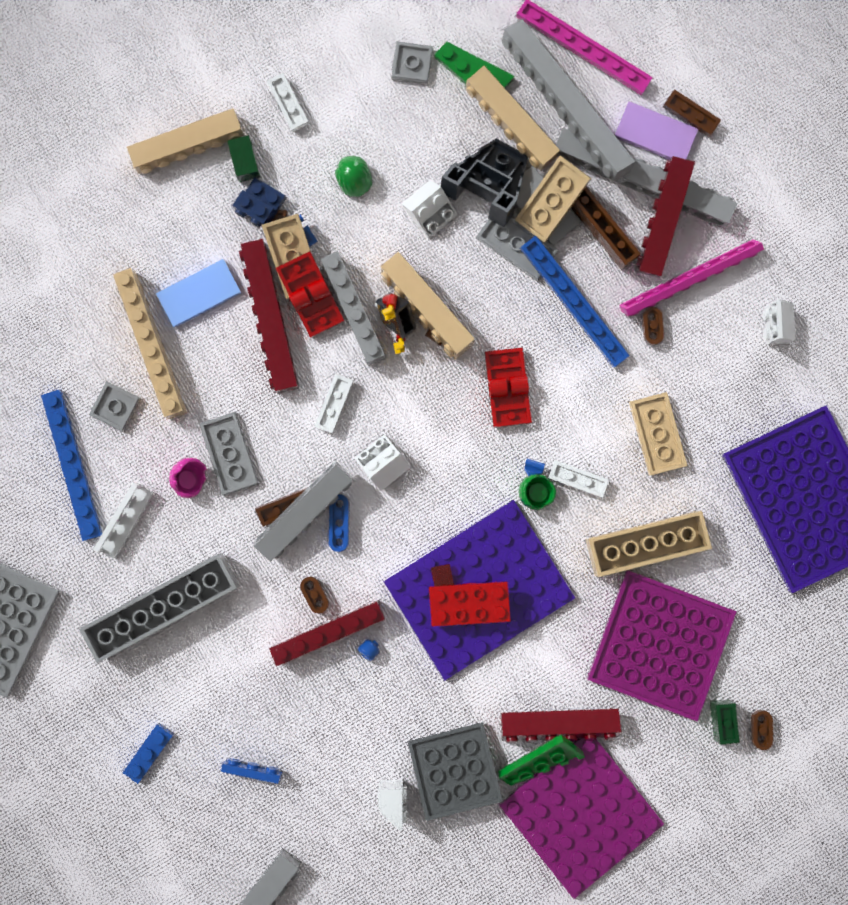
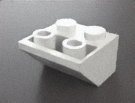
(430, 208)
(779, 323)
(382, 462)
(390, 801)

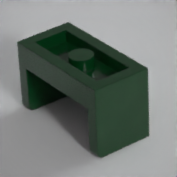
(243, 158)
(724, 722)

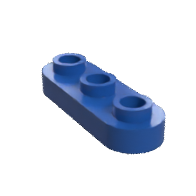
(335, 531)

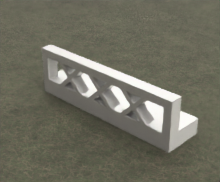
(124, 520)

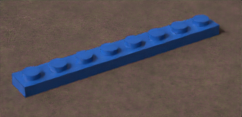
(574, 301)
(71, 465)

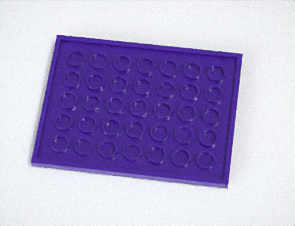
(798, 495)
(490, 551)

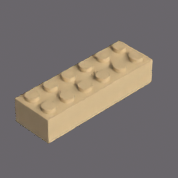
(427, 306)
(648, 543)

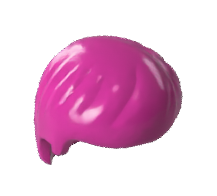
(187, 477)

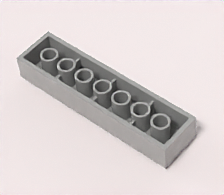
(159, 607)

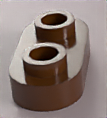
(654, 326)
(315, 594)
(763, 729)

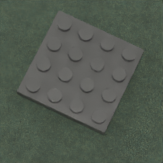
(454, 771)

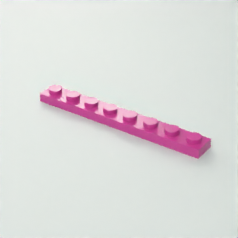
(584, 47)
(695, 275)

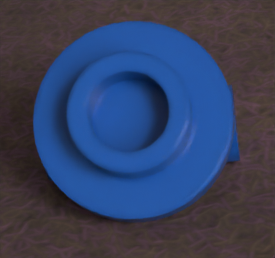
(533, 467)

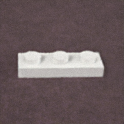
(287, 102)
(334, 403)
(578, 479)

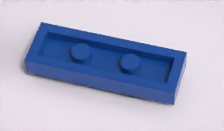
(148, 753)
(251, 770)

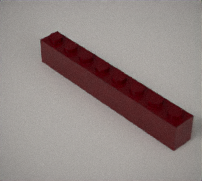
(269, 315)

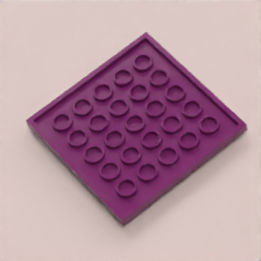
(661, 645)
(581, 817)

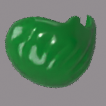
(353, 176)
(536, 492)

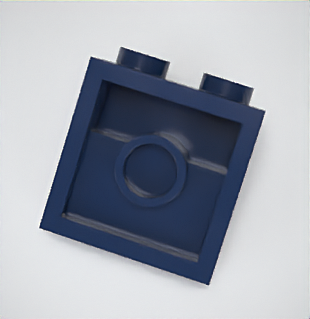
(259, 203)

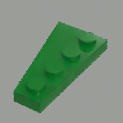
(464, 64)
(540, 760)

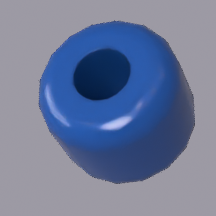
(369, 649)

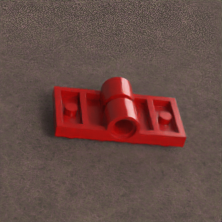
(310, 294)
(508, 387)
(469, 603)

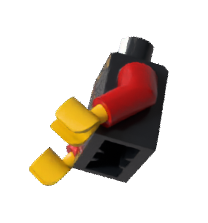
(397, 316)

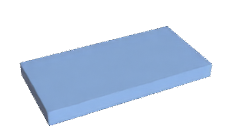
(198, 293)

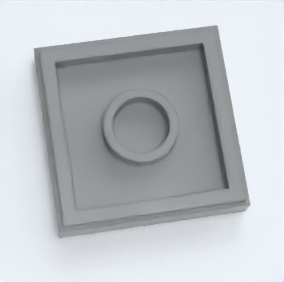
(412, 62)
(115, 406)

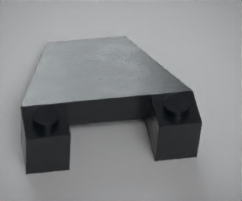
(491, 174)

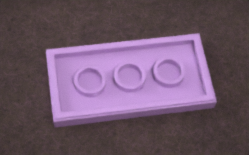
(655, 132)

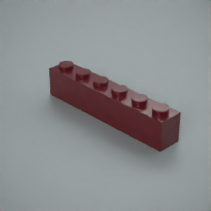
(666, 215)
(327, 633)
(569, 723)

